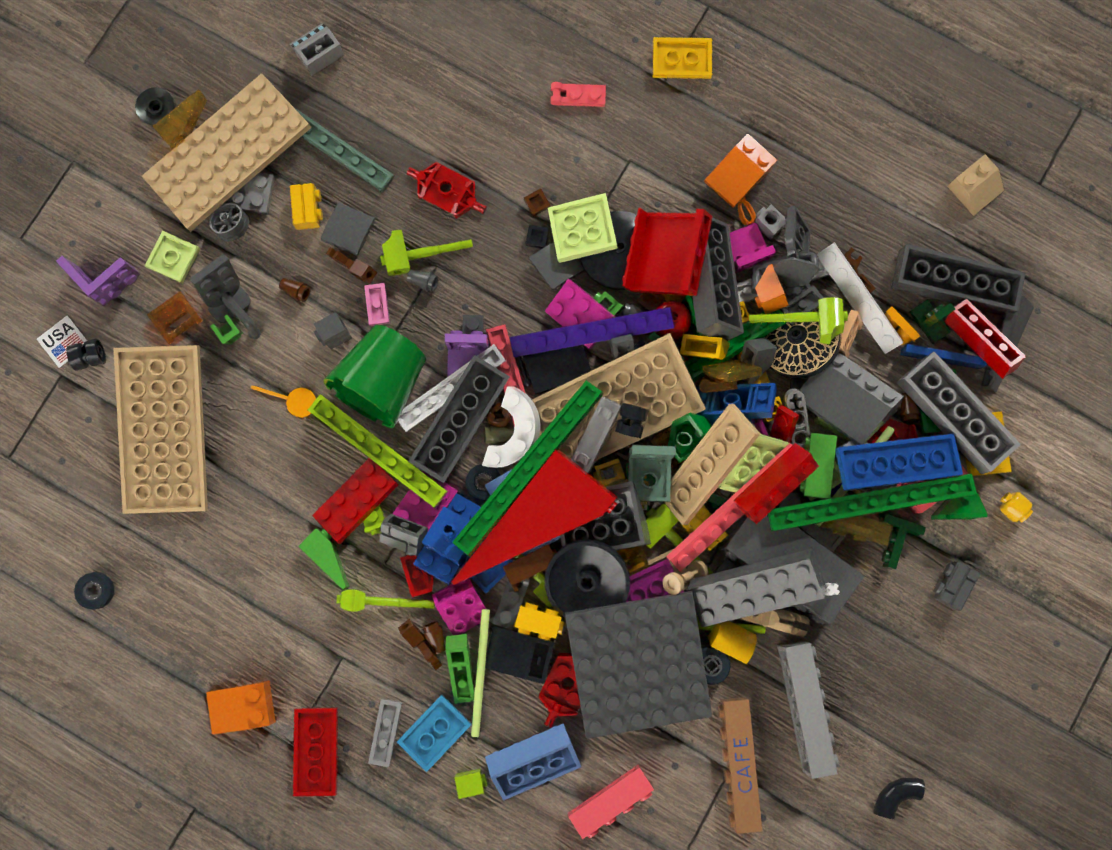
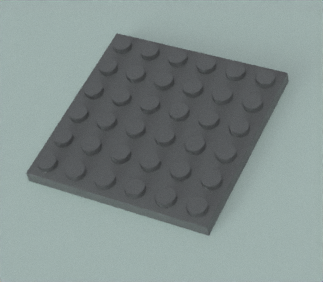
(638, 664)

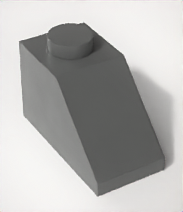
(758, 353)

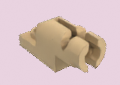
(778, 620)

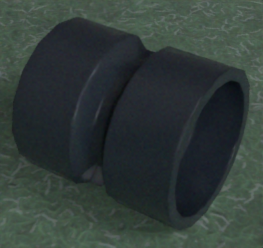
(82, 355)
(635, 413)

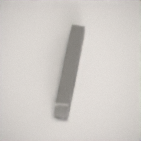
(803, 426)

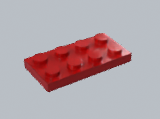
(355, 500)
(315, 751)

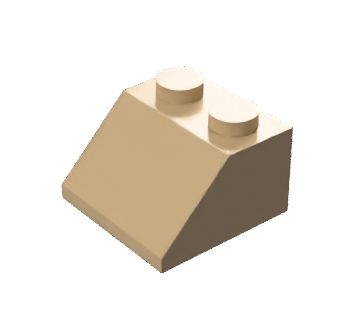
(978, 185)

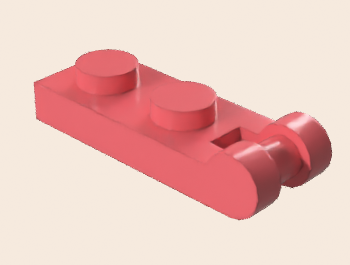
(578, 94)

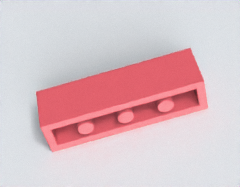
(610, 802)

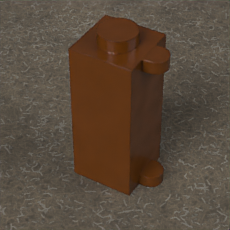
(528, 566)

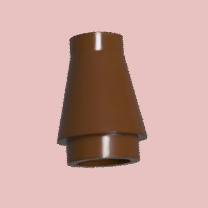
(297, 290)
(909, 410)
(434, 635)

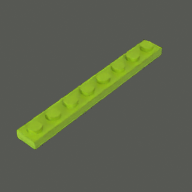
(378, 451)

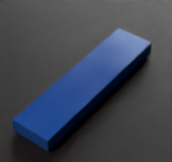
(947, 356)

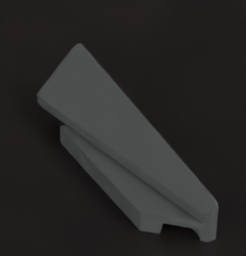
(1012, 326)

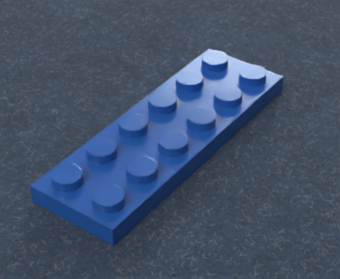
(898, 461)

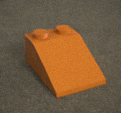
(740, 170)
(241, 707)

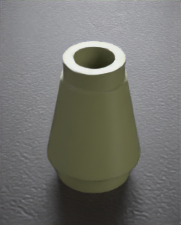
(497, 435)

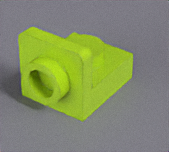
(373, 521)

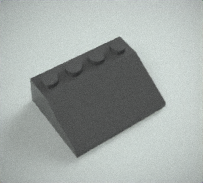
(850, 399)
(621, 528)

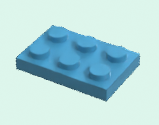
(434, 733)

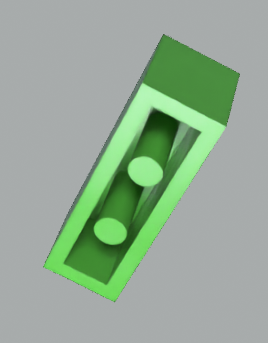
(823, 451)

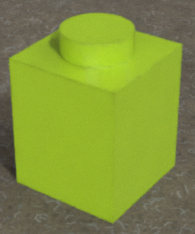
(470, 783)

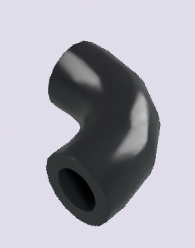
(896, 793)

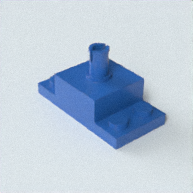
(751, 399)
(439, 554)

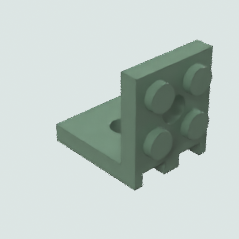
(652, 461)

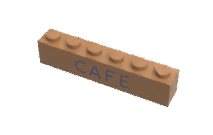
(740, 765)

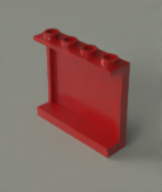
(667, 252)

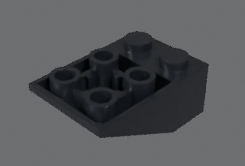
(519, 654)

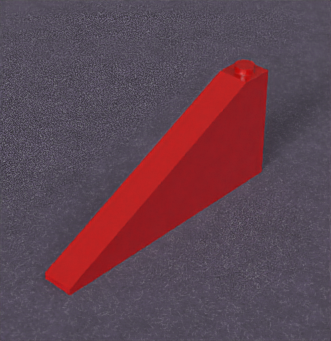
(550, 505)

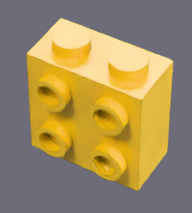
(544, 623)

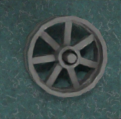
(226, 218)

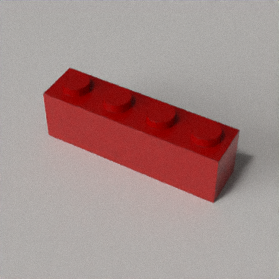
(985, 339)
(776, 483)

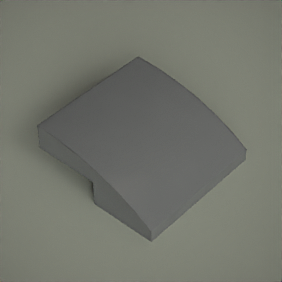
(347, 229)
(551, 270)
(801, 299)

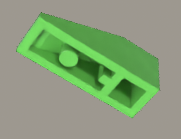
(325, 555)
(460, 668)

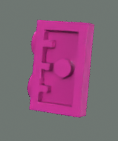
(749, 247)
(459, 606)

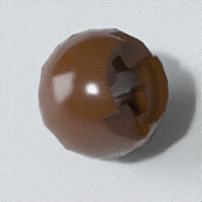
(491, 419)

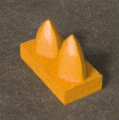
(905, 331)

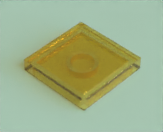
(732, 370)

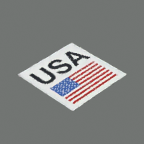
(58, 338)

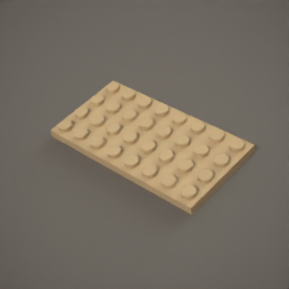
(226, 152)
(646, 378)
(160, 429)

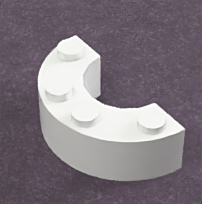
(525, 431)

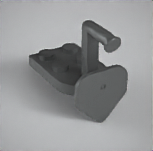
(800, 263)
(220, 291)

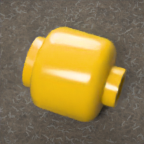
(1016, 506)

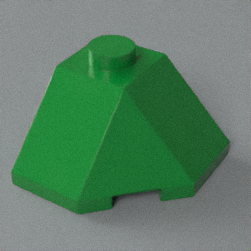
(687, 433)
(961, 509)

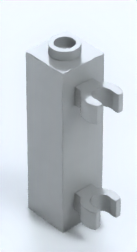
(596, 434)

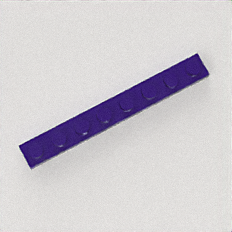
(592, 332)

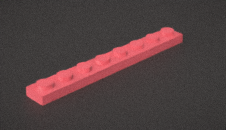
(712, 527)

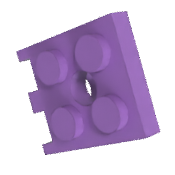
(105, 286)
(463, 348)

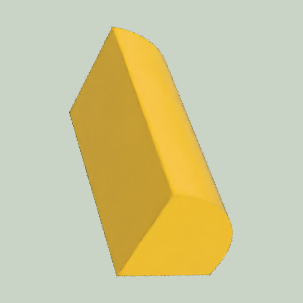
(704, 346)
(733, 641)

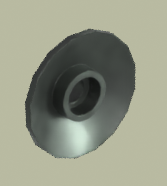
(149, 101)

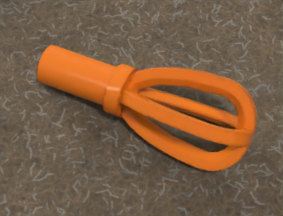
(744, 221)

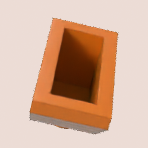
(770, 292)

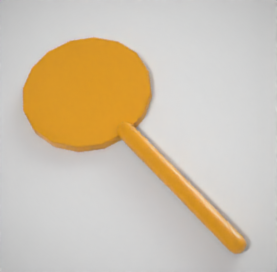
(297, 401)

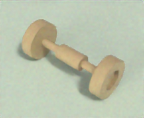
(674, 583)

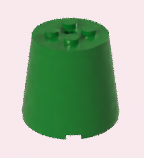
(378, 375)

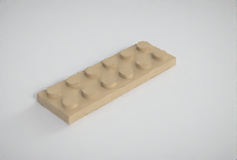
(710, 463)

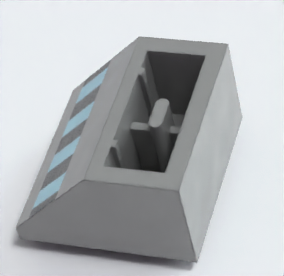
(317, 49)

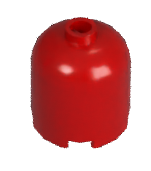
(681, 323)

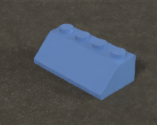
(532, 762)

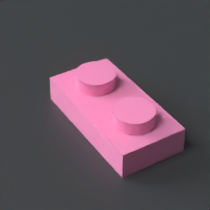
(377, 304)

